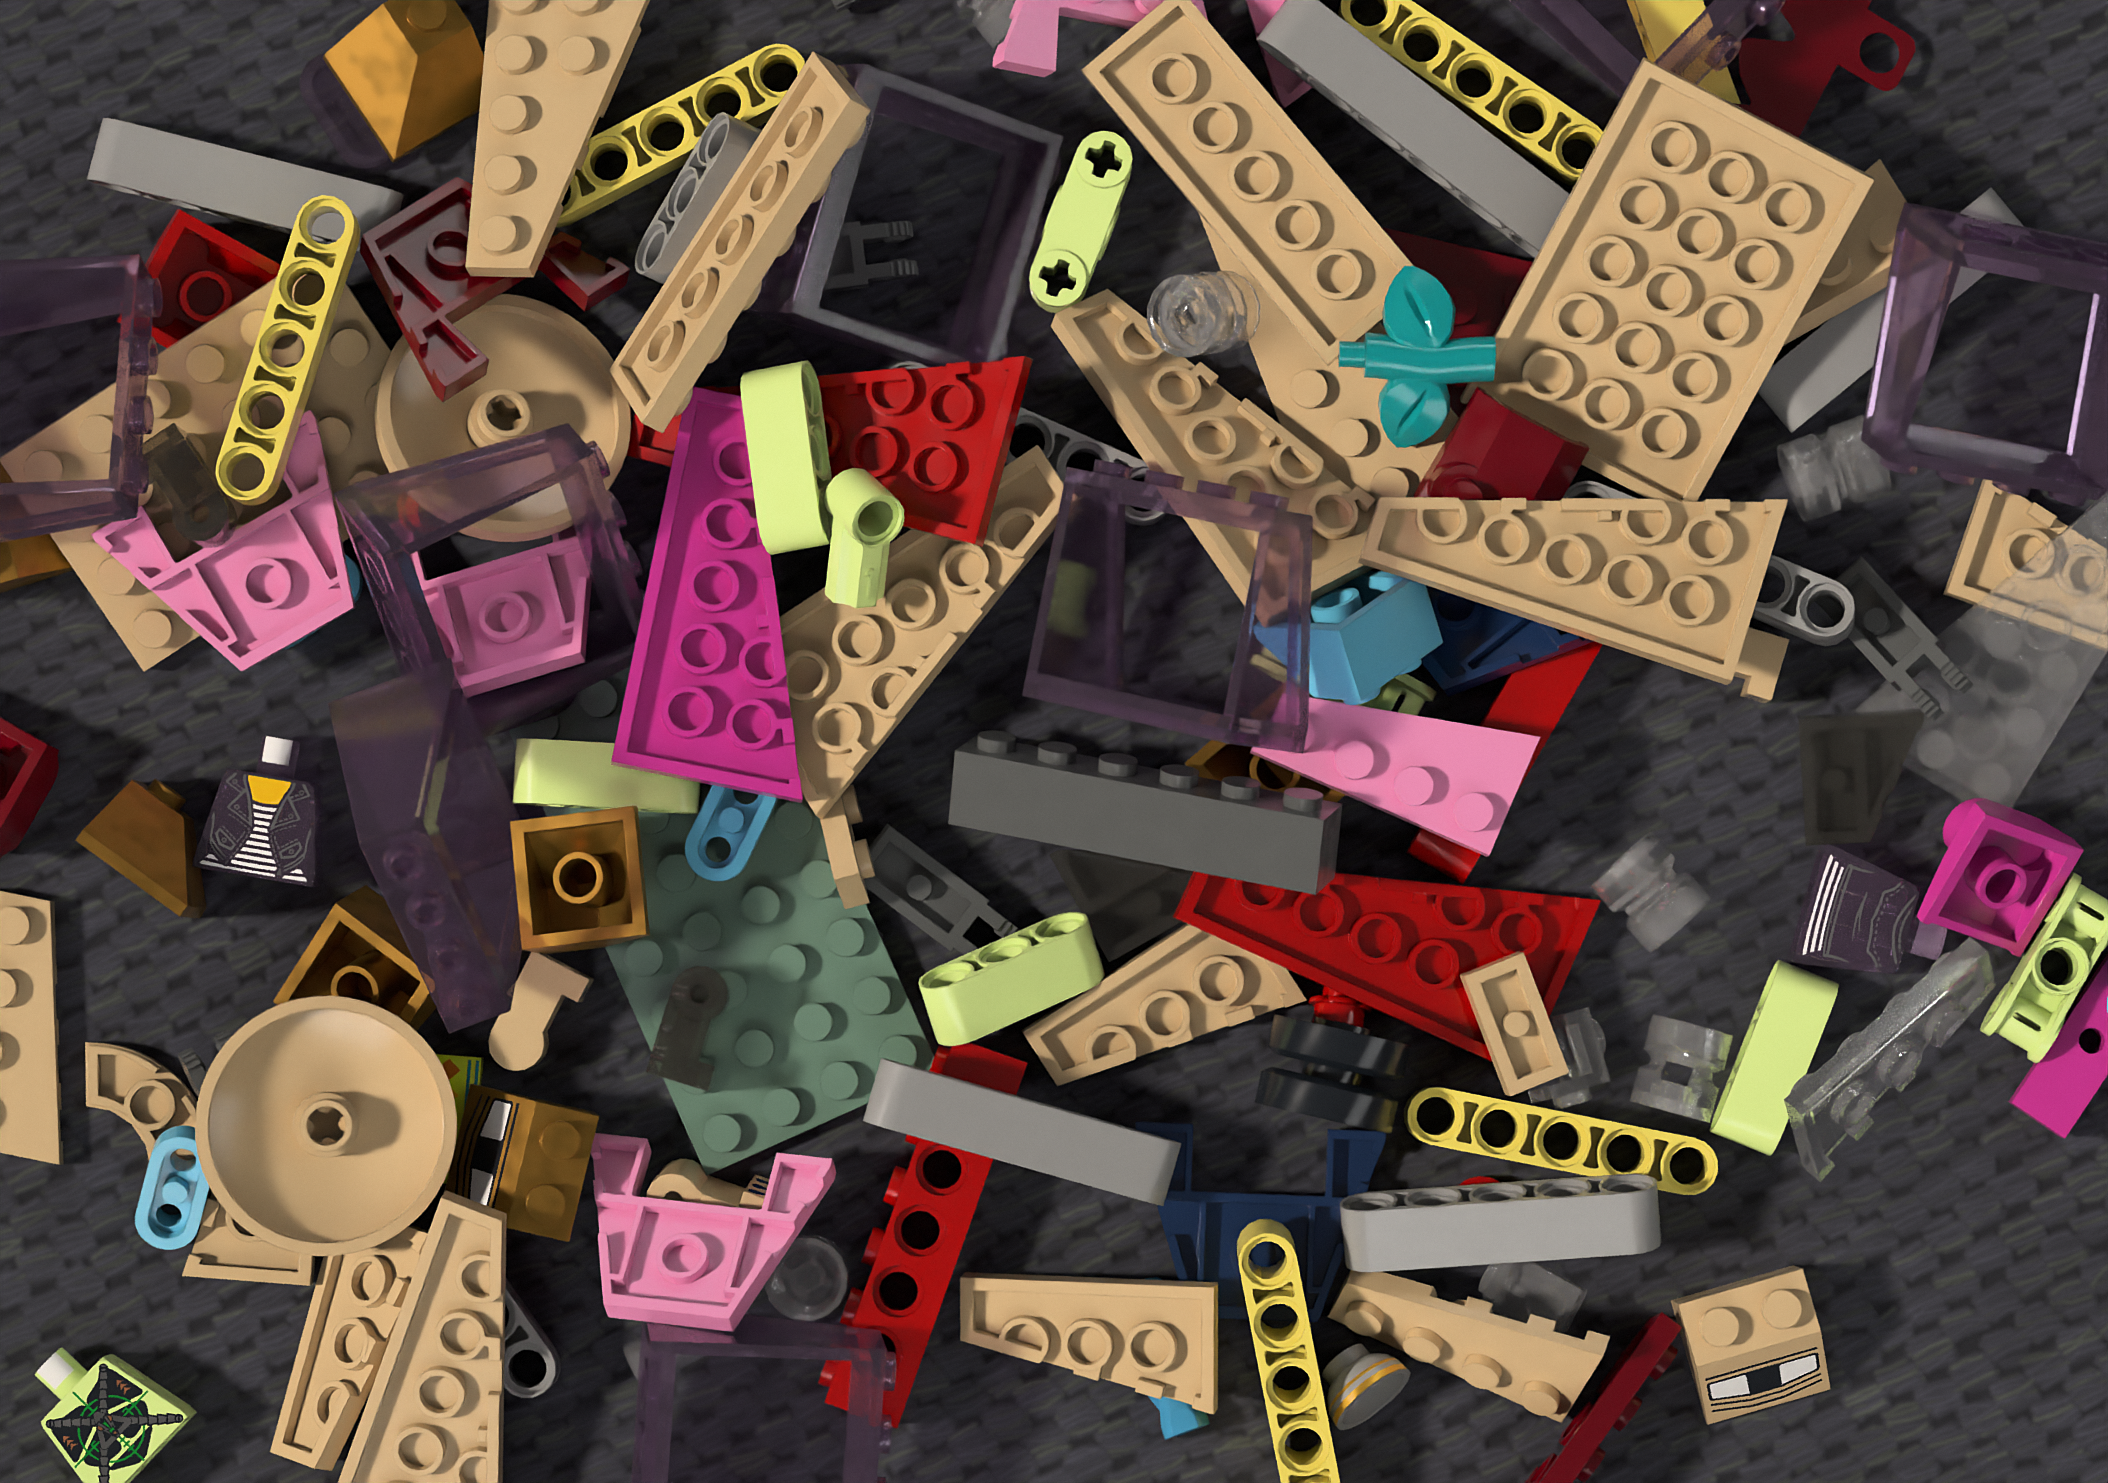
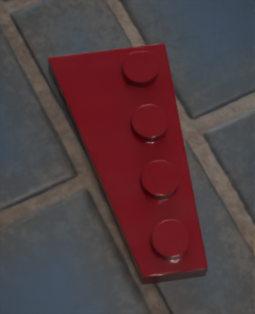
(1645, 1356)

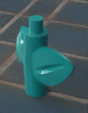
(1418, 357)

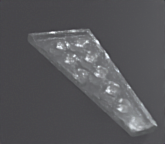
(2029, 658)

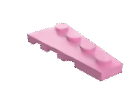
(1414, 767)

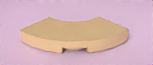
(138, 1092)

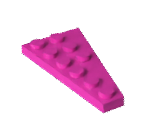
(708, 650)

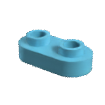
(736, 822)
(174, 1183)

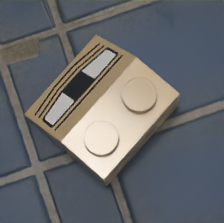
(1753, 1343)

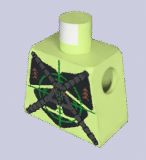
(109, 1416)

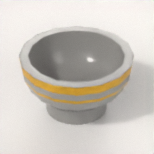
(1361, 1384)

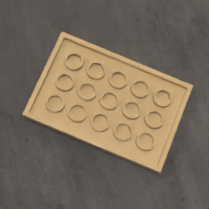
(1671, 283)
(198, 392)

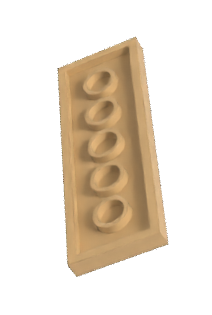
(1250, 174)
(739, 242)

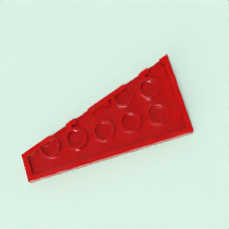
(921, 432)
(1396, 940)

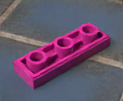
(2067, 1076)

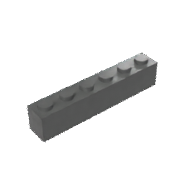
(1146, 812)

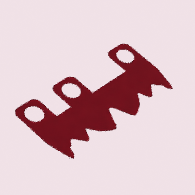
(1790, 76)

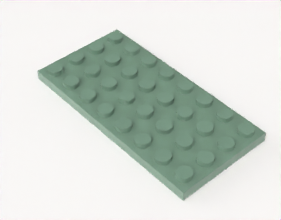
(804, 974)

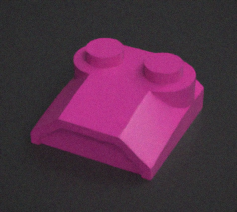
(1997, 874)

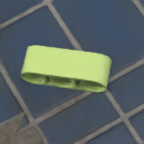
(787, 456)
(582, 777)
(1011, 978)
(1774, 1056)

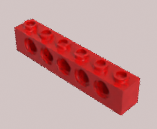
(929, 1265)

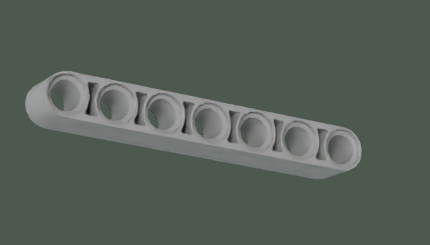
(1415, 121)

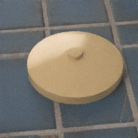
(538, 376)
(325, 1125)

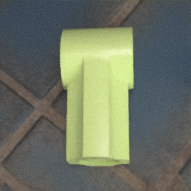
(861, 534)

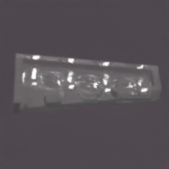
(1885, 1055)

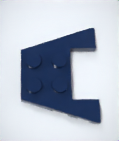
(1487, 642)
(1206, 1224)

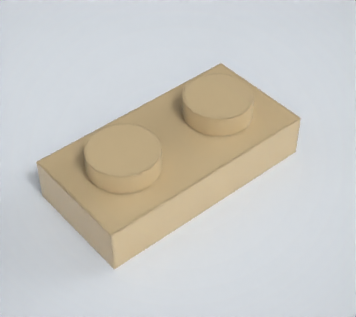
(848, 858)
(1514, 1023)

